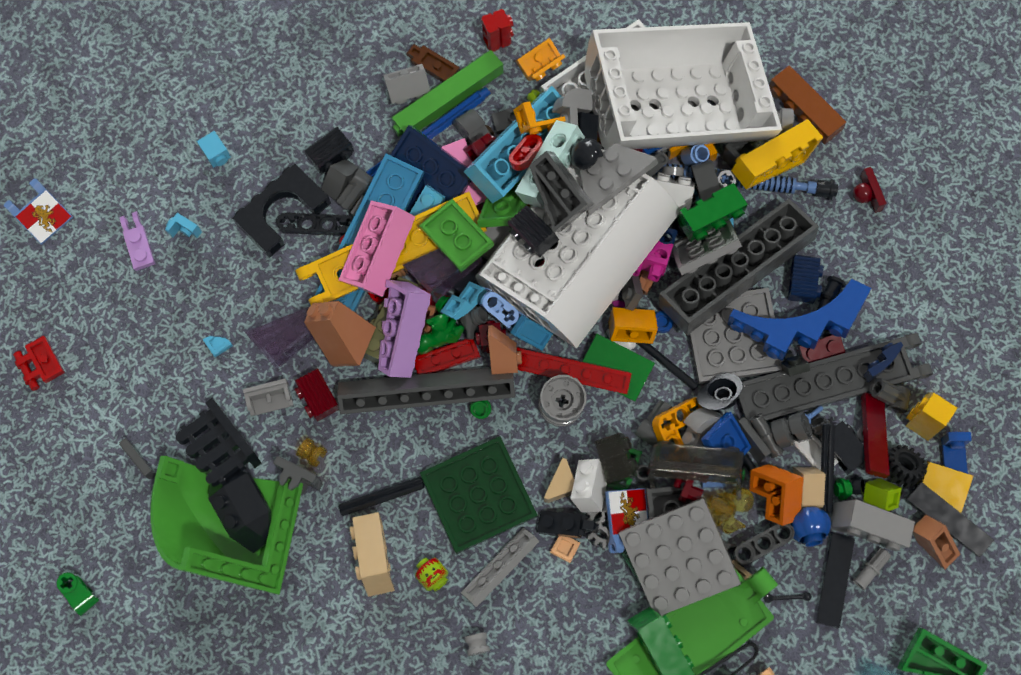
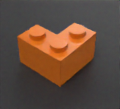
(781, 490)

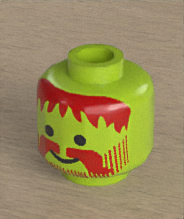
(431, 574)

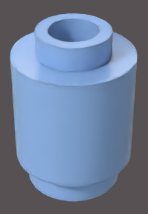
(694, 154)

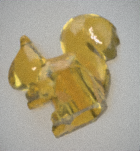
(725, 505)

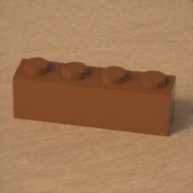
(807, 103)

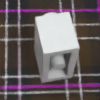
(589, 486)

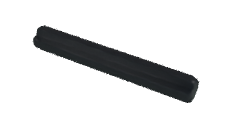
(827, 464)
(381, 496)

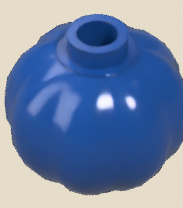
(811, 526)

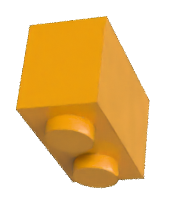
(632, 326)

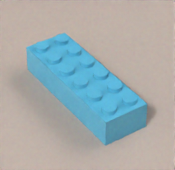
(492, 168)

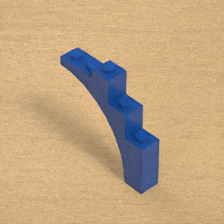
(805, 329)

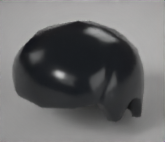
(586, 153)

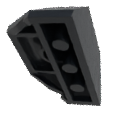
(242, 510)

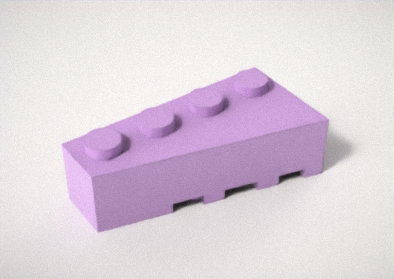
(402, 328)

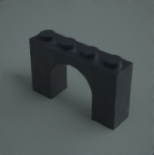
(291, 184)

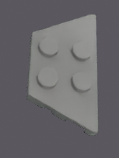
(614, 173)

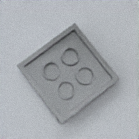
(706, 251)

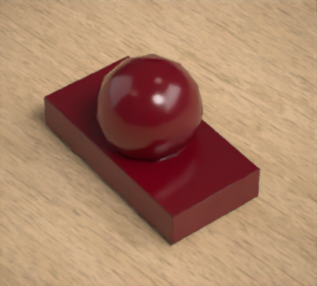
(869, 190)

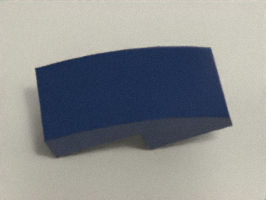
(888, 354)

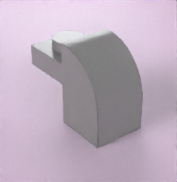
(572, 103)
(698, 424)

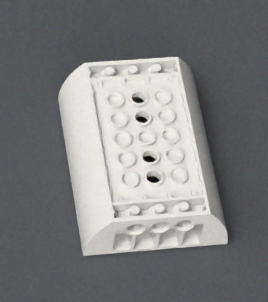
(669, 70)
(587, 266)

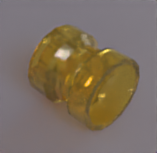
(311, 452)

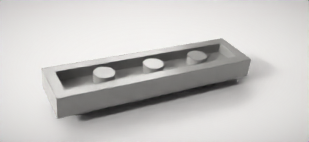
(500, 567)

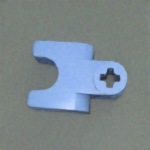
(497, 305)

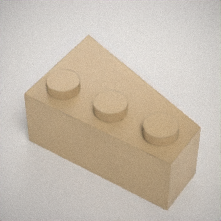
(371, 554)

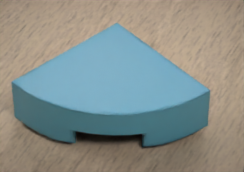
(217, 344)

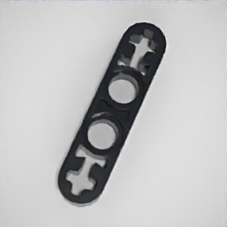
(318, 220)

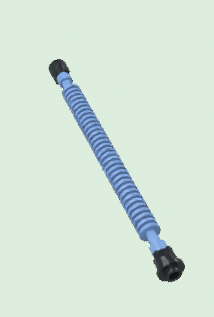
(820, 188)

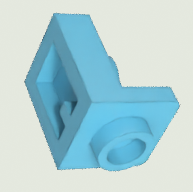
(182, 224)

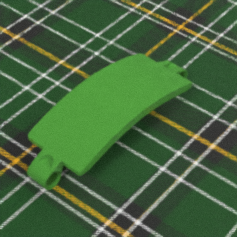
(707, 627)

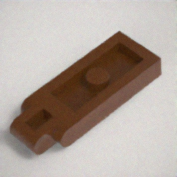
(432, 62)

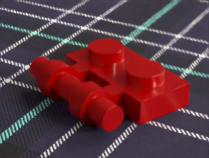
(44, 359)

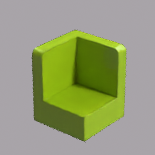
(882, 494)

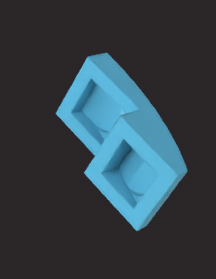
(459, 306)

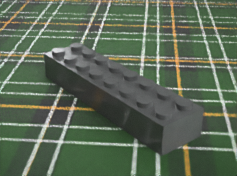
(715, 285)

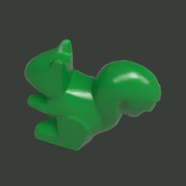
(443, 332)

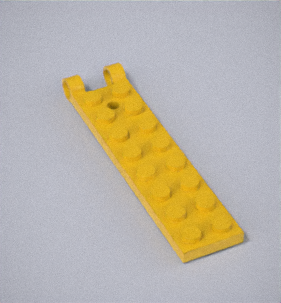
(415, 246)

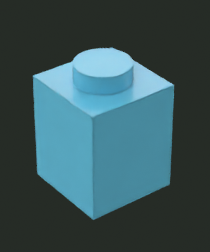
(214, 149)

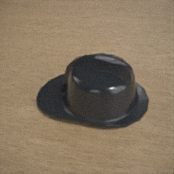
(720, 392)

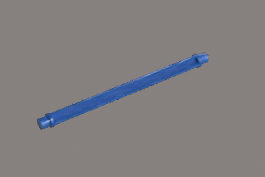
(447, 119)

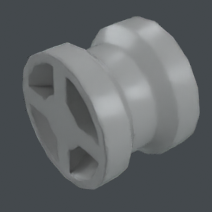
(477, 644)

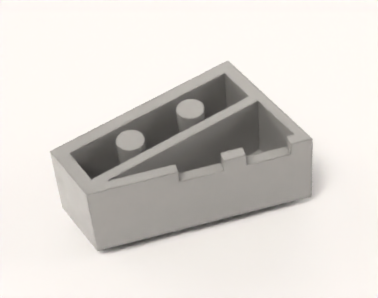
(872, 524)

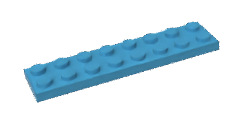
(392, 185)

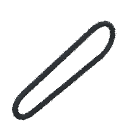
(732, 654)

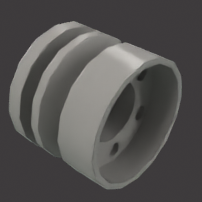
(568, 389)

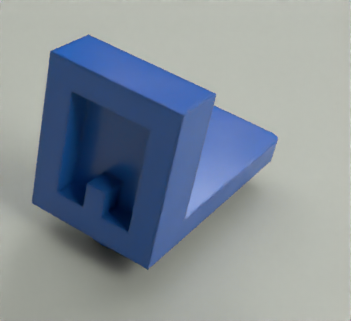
(954, 450)

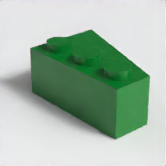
(712, 213)
(660, 643)
(934, 656)

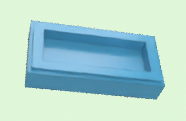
(531, 332)

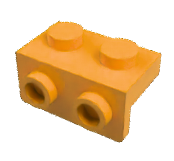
(539, 60)

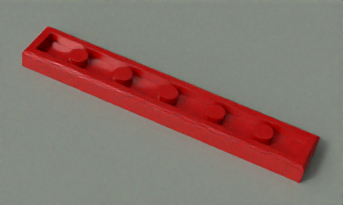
(586, 373)

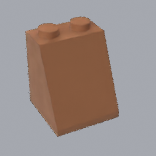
(339, 332)

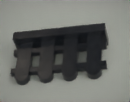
(220, 452)

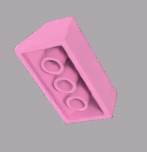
(377, 248)

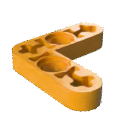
(670, 430)

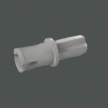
(872, 568)

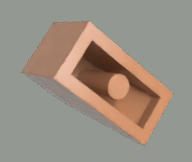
(503, 352)
(936, 540)

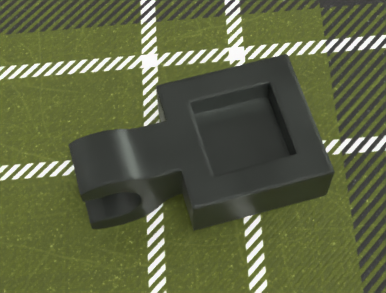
(794, 364)

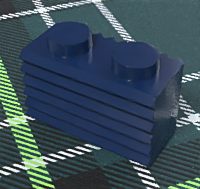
(804, 279)

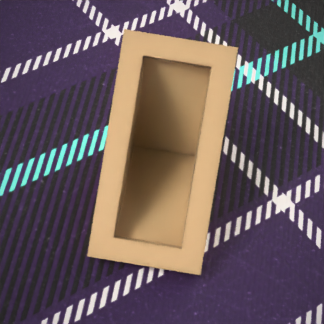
(561, 484)
(813, 486)

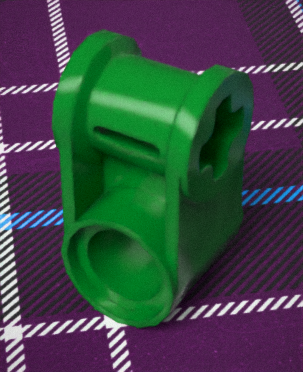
(79, 595)

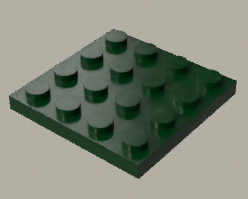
(478, 495)

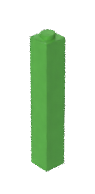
(449, 93)

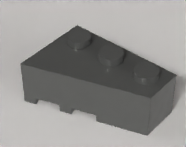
(560, 192)

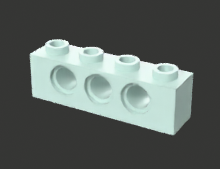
(561, 142)

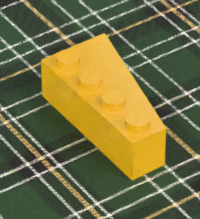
(777, 155)

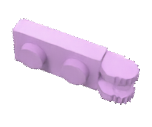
(137, 243)

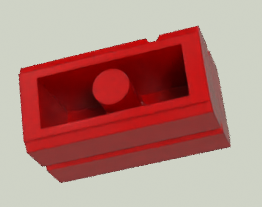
(497, 30)

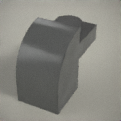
(471, 125)

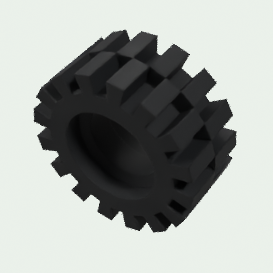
(911, 460)

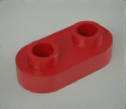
(525, 152)

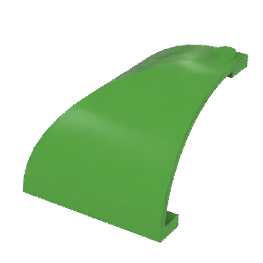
(195, 540)

